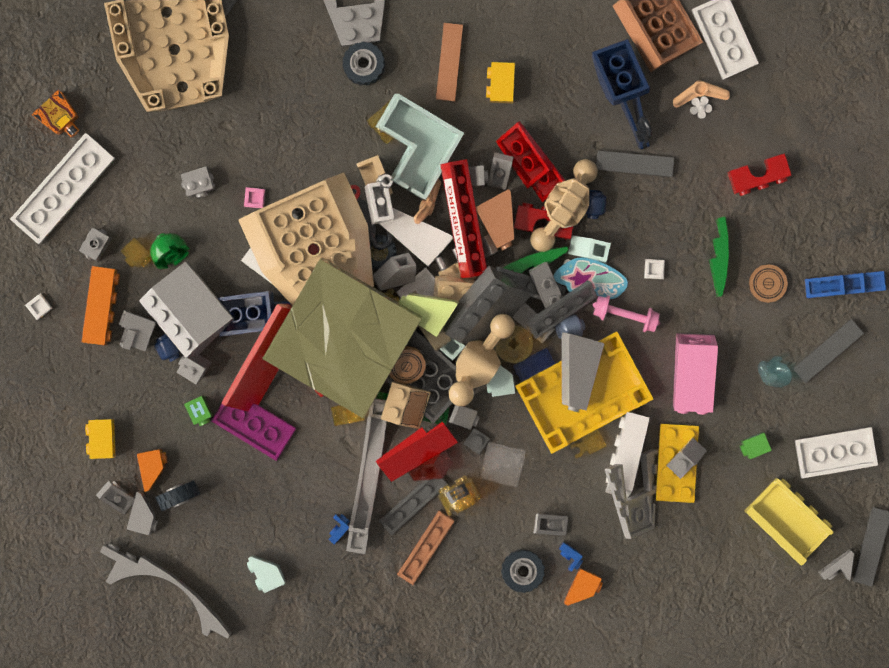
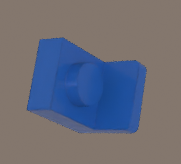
(337, 532)
(569, 552)

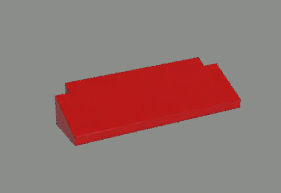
(256, 373)

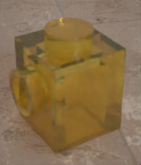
(136, 254)

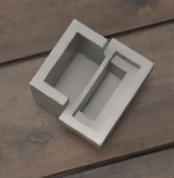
(136, 331)

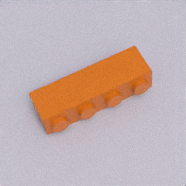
(99, 306)

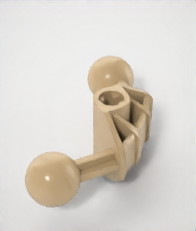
(565, 204)
(479, 361)

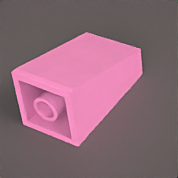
(695, 373)

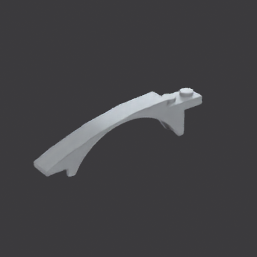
(367, 480)
(127, 565)

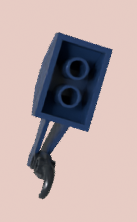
(622, 81)

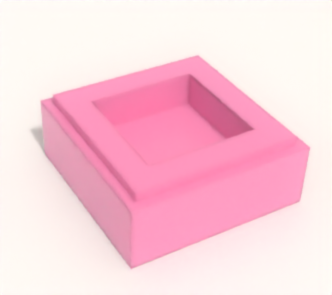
(254, 197)

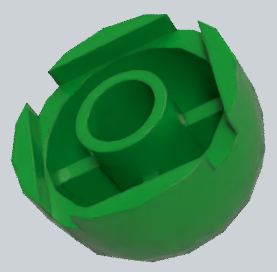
(168, 249)

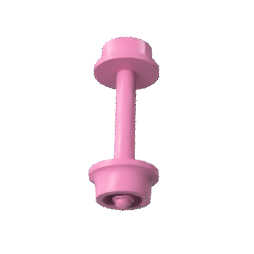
(650, 321)

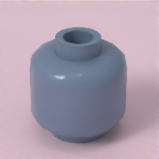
(570, 325)

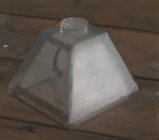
(502, 464)

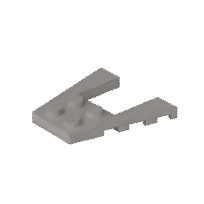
(357, 22)
(637, 511)

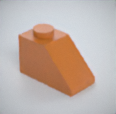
(151, 467)
(583, 587)

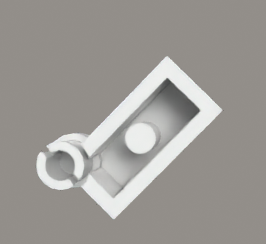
(379, 200)

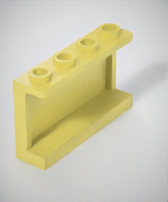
(789, 520)

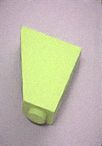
(432, 309)

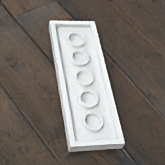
(62, 188)

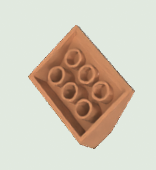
(658, 29)

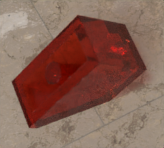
(433, 468)

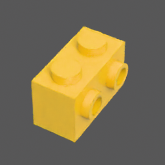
(501, 82)
(101, 438)

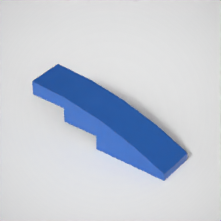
(845, 284)

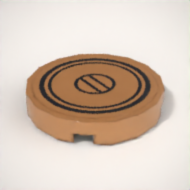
(768, 283)
(409, 366)

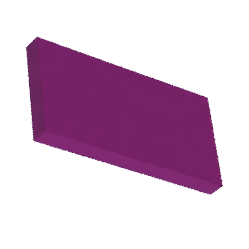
(257, 428)

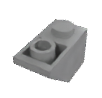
(478, 176)
(395, 272)

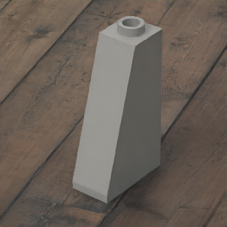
(579, 370)

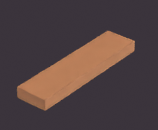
(449, 62)
(425, 547)

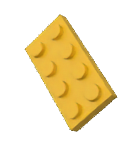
(669, 485)

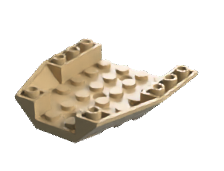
(143, 46)
(329, 220)

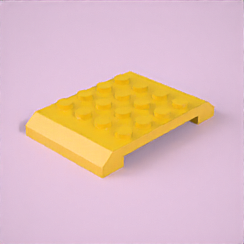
(615, 392)

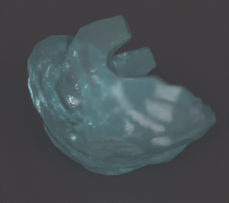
(774, 373)

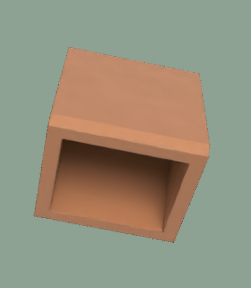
(498, 219)

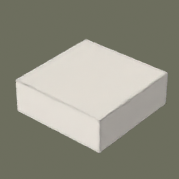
(654, 269)
(39, 306)

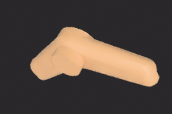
(700, 89)
(427, 207)

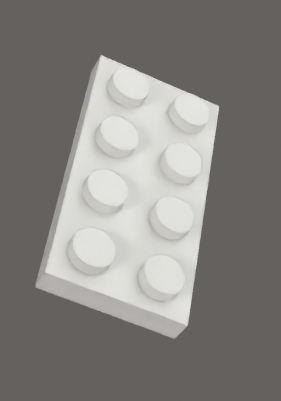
(725, 37)
(836, 452)

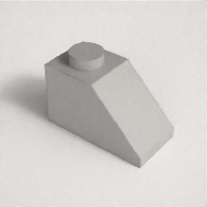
(464, 417)
(142, 516)

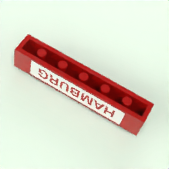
(463, 218)

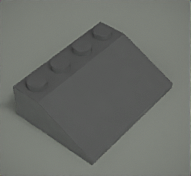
(486, 298)
(437, 377)

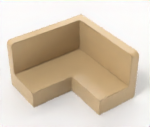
(371, 170)

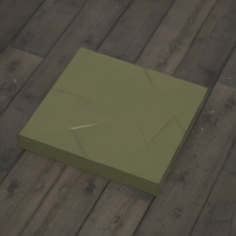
(342, 337)

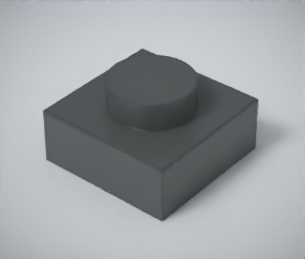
(476, 441)

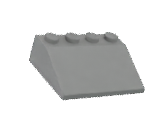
(186, 310)

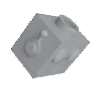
(198, 182)
(102, 240)
(193, 368)

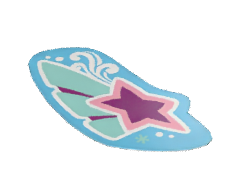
(603, 277)

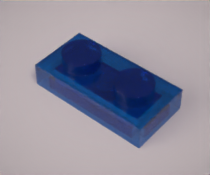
(534, 364)

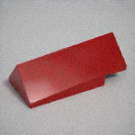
(529, 161)
(416, 450)

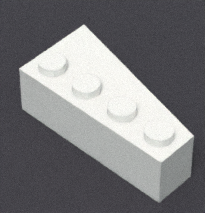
(629, 447)

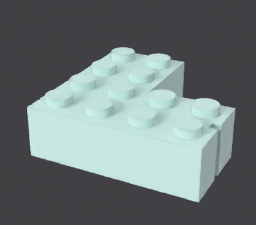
(428, 143)

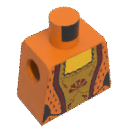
(58, 114)

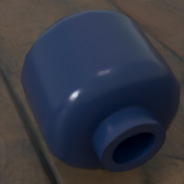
(597, 204)
(166, 348)

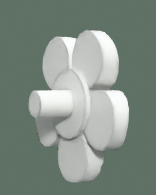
(700, 107)

